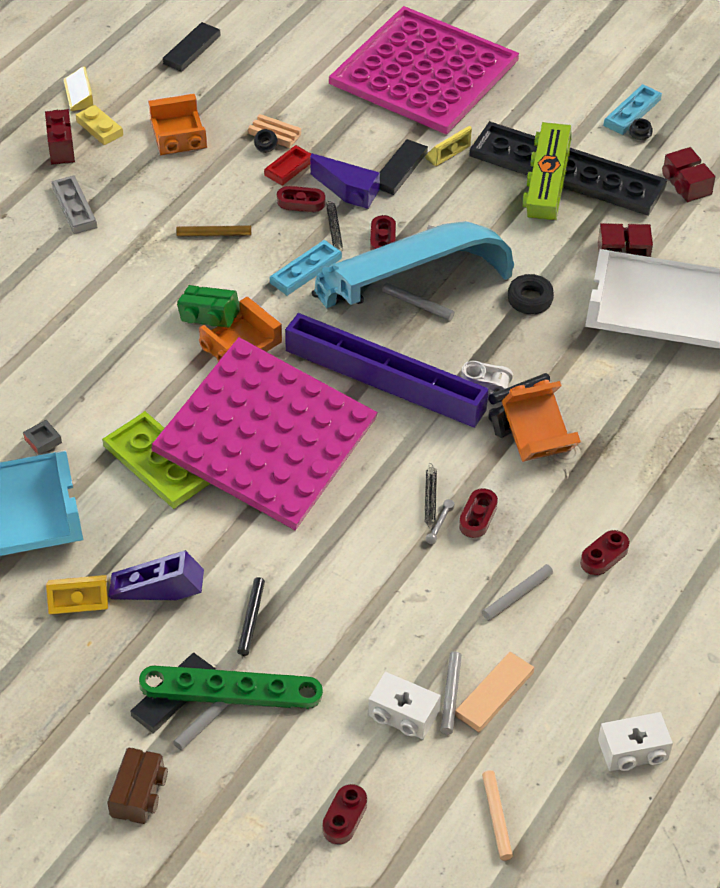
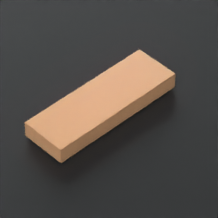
(494, 692)

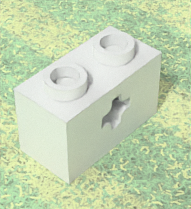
(404, 705)
(635, 742)

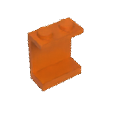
(538, 421)

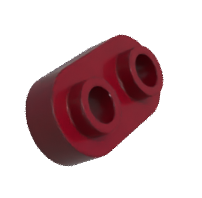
(301, 198)
(382, 231)
(477, 515)
(609, 548)
(345, 811)

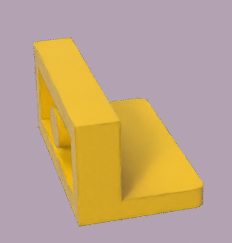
(77, 594)

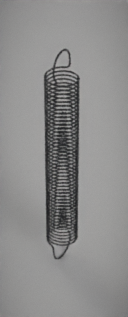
(335, 225)
(431, 490)

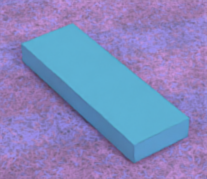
(632, 108)
(305, 267)

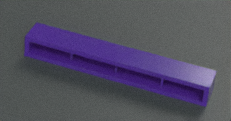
(386, 370)

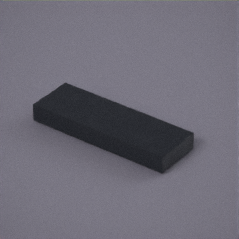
(191, 46)
(401, 166)
(156, 711)

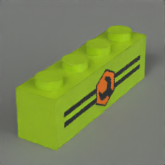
(548, 171)

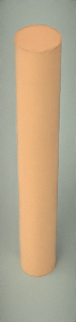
(497, 815)

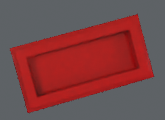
(288, 165)

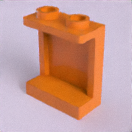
(177, 124)
(251, 325)

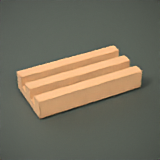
(286, 133)

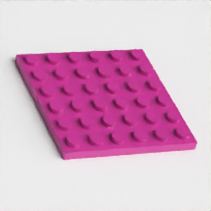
(424, 69)
(265, 433)

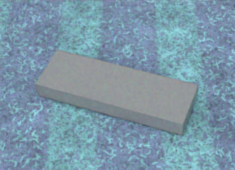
(74, 204)

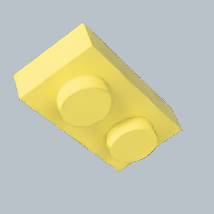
(99, 124)

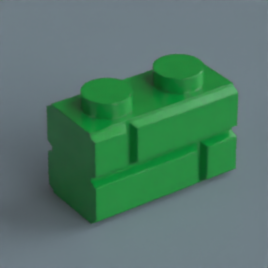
(208, 306)

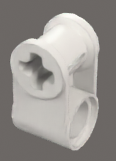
(487, 375)

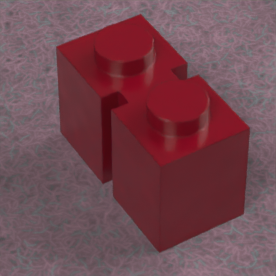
(59, 136)
(689, 181)
(635, 237)

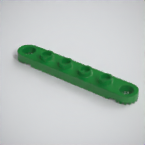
(230, 687)

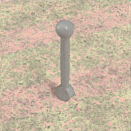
(448, 505)

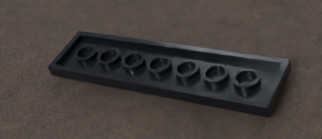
(584, 171)

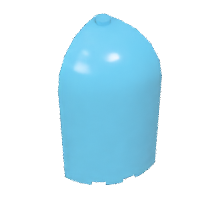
(351, 274)
(37, 504)

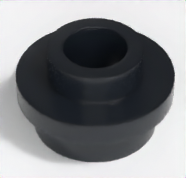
(641, 129)
(265, 135)

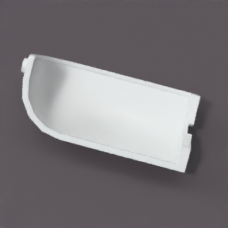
(656, 298)

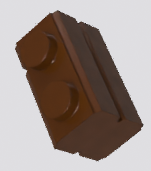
(136, 786)

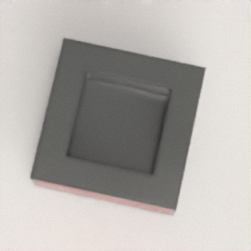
(42, 437)

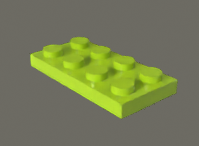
(133, 446)

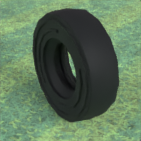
(535, 283)

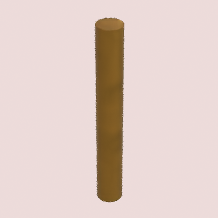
(213, 230)

